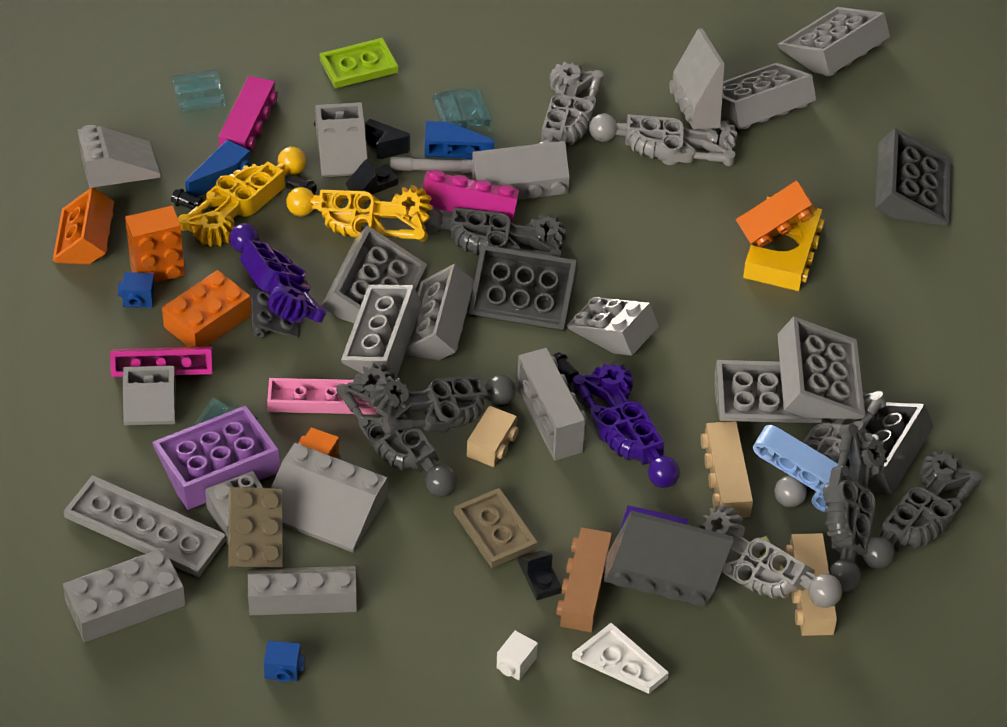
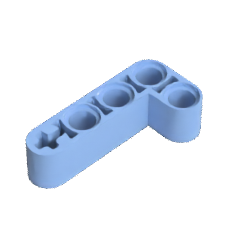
(796, 460)

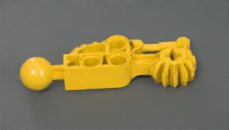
(240, 195)
(351, 218)

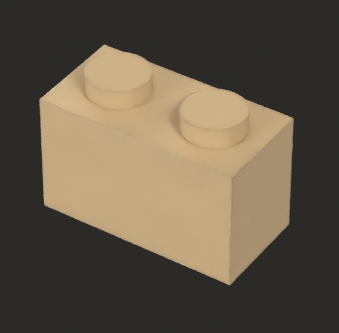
(492, 436)

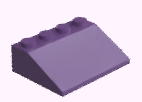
(216, 453)

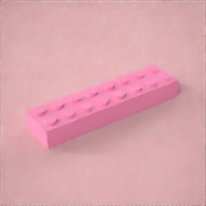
(310, 396)

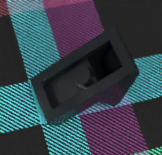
(388, 139)
(372, 179)
(540, 574)

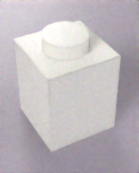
(516, 655)

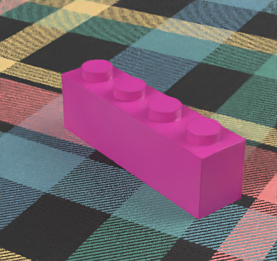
(249, 113)
(464, 193)
(184, 359)

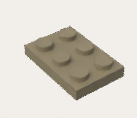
(495, 527)
(255, 528)

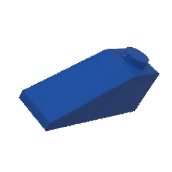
(453, 141)
(222, 162)

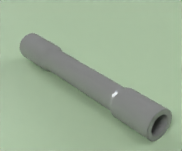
(411, 164)

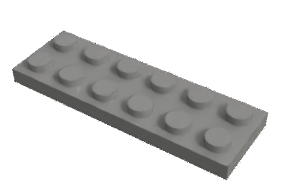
(144, 525)

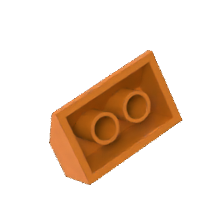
(84, 229)

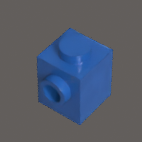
(137, 289)
(283, 661)

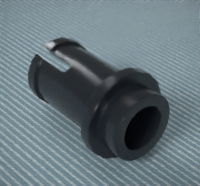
(296, 182)
(185, 199)
(565, 367)

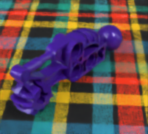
(276, 275)
(626, 423)

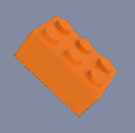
(777, 215)
(156, 243)
(207, 310)

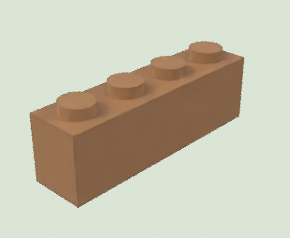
(585, 579)

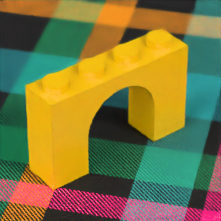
(786, 268)

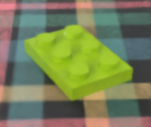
(358, 63)

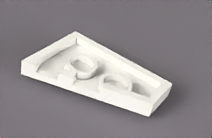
(622, 659)

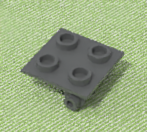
(266, 320)

